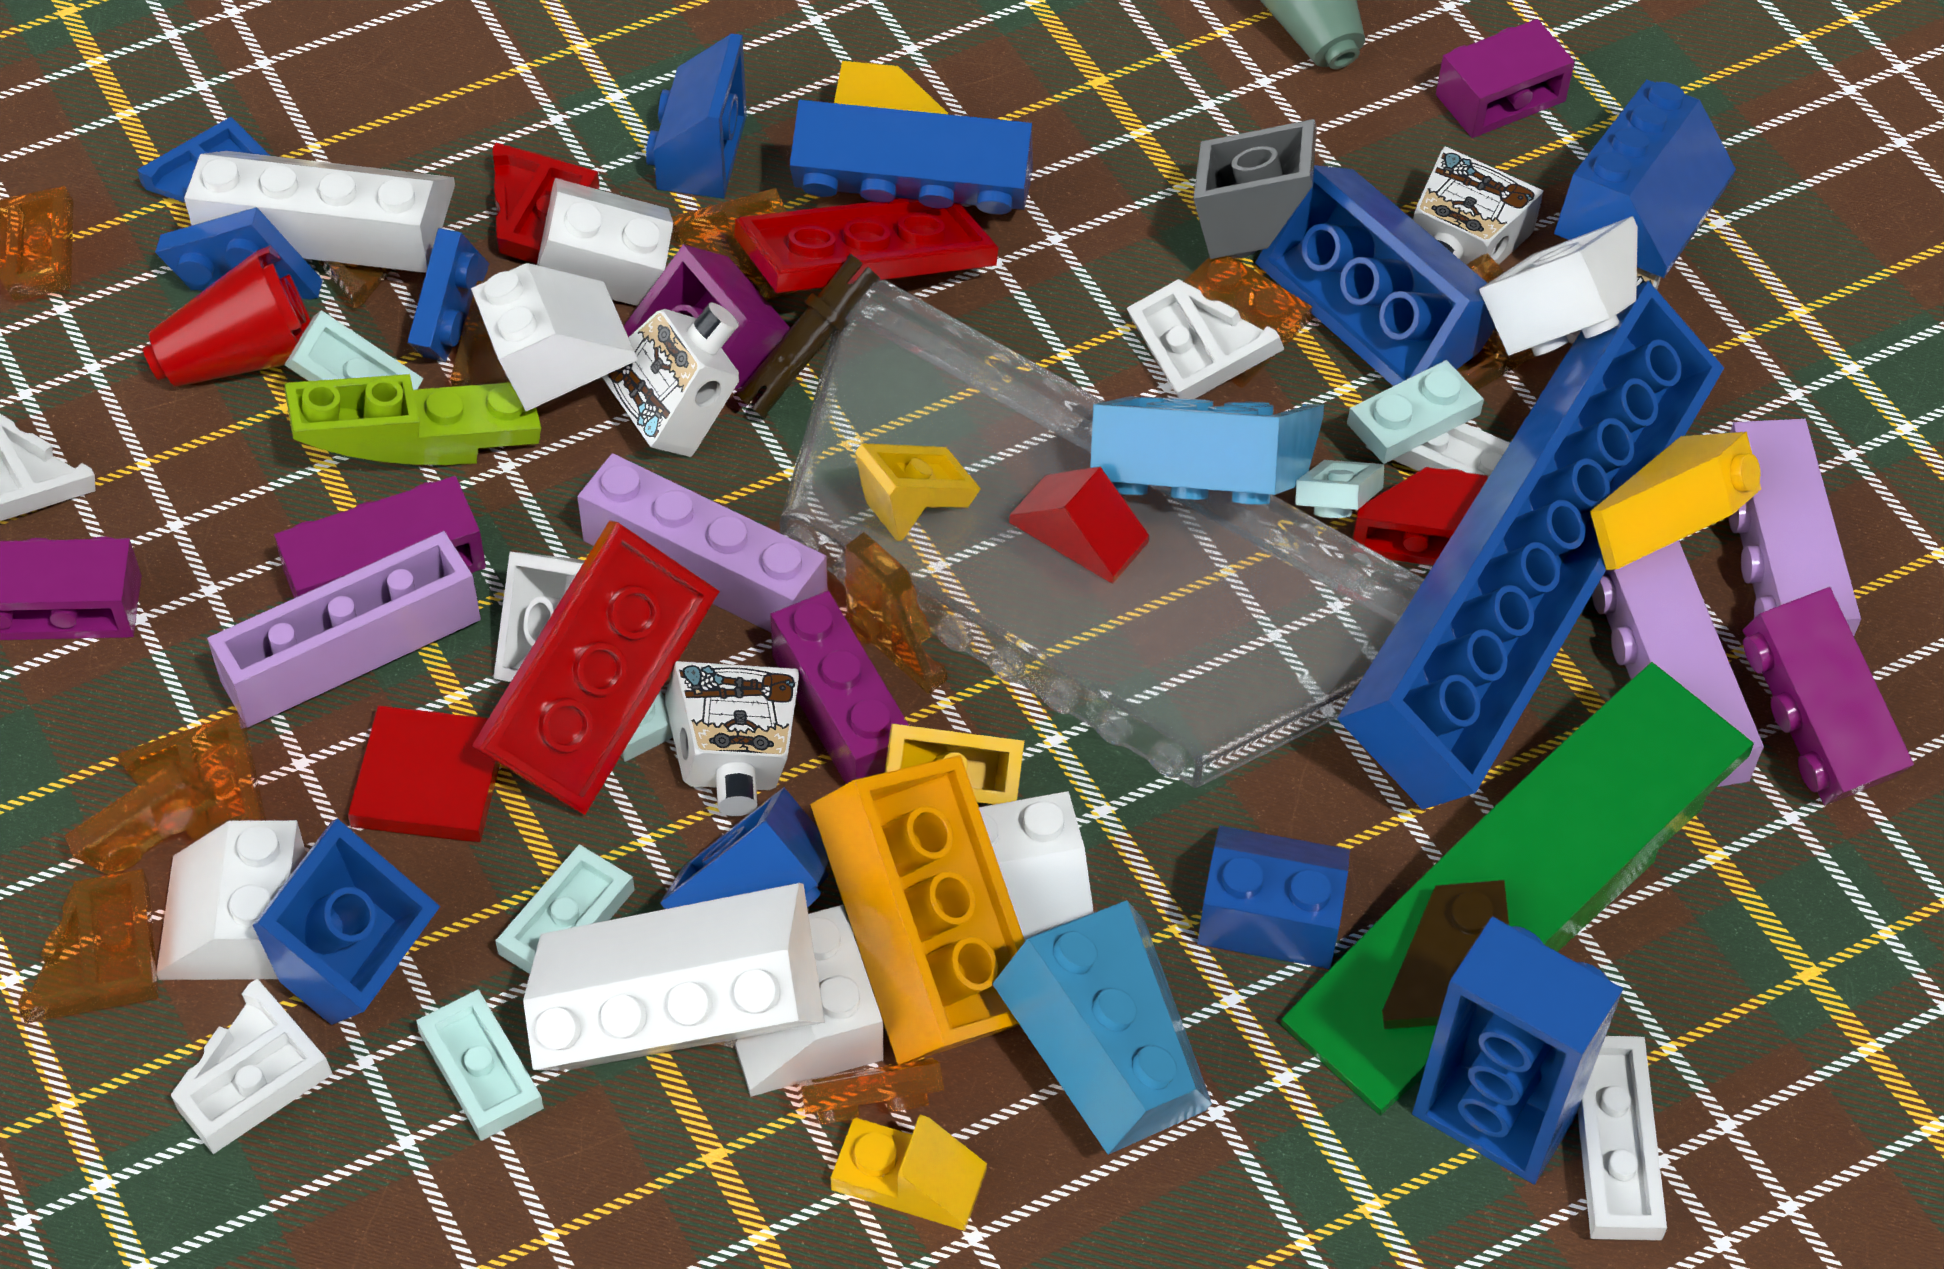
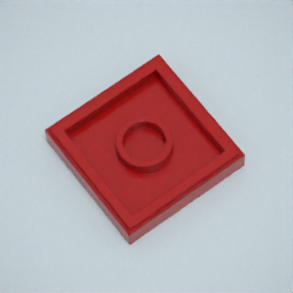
(424, 776)

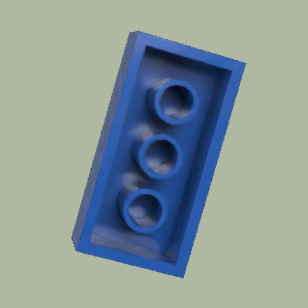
(1515, 1048)

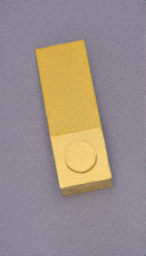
(1676, 495)

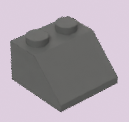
(1252, 186)

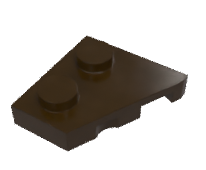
(1441, 942)

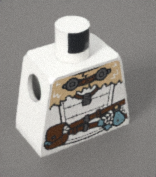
(1476, 208)
(678, 377)
(731, 728)

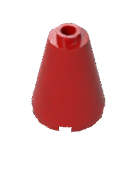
(232, 327)

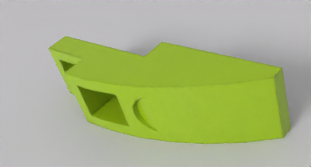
(395, 424)

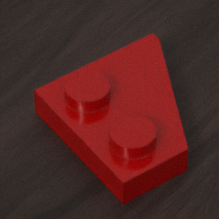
(523, 196)

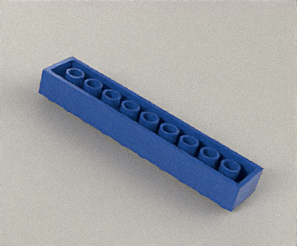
(1525, 555)

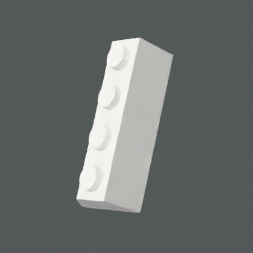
(328, 207)
(672, 980)

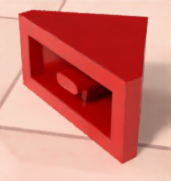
(1083, 520)

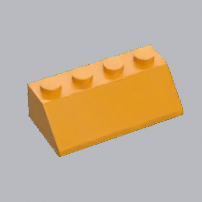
(923, 903)

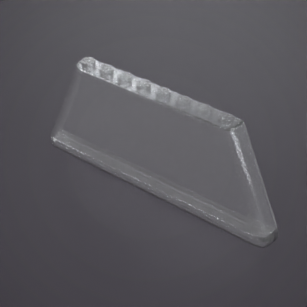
(1198, 655)

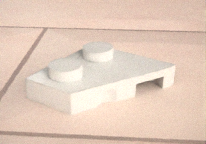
(1199, 339)
(33, 476)
(248, 1071)

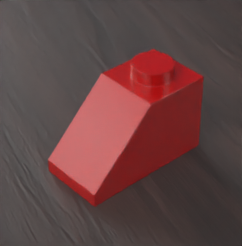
(1417, 514)

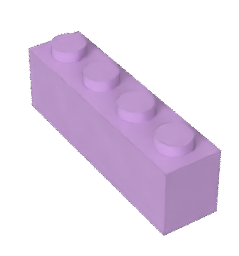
(1789, 524)
(741, 558)
(1664, 621)
(345, 628)

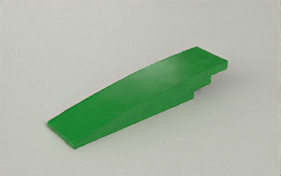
(1561, 845)

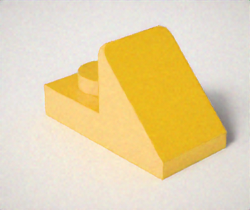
(909, 478)
(911, 1173)

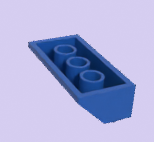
(912, 156)
(1654, 165)
(1378, 278)

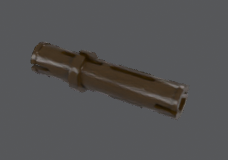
(807, 335)

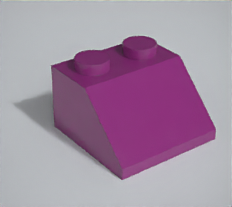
(704, 277)

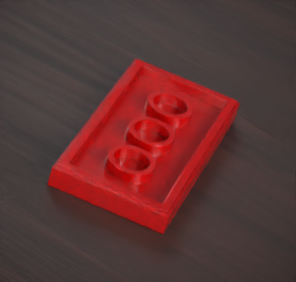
(890, 238)
(596, 668)

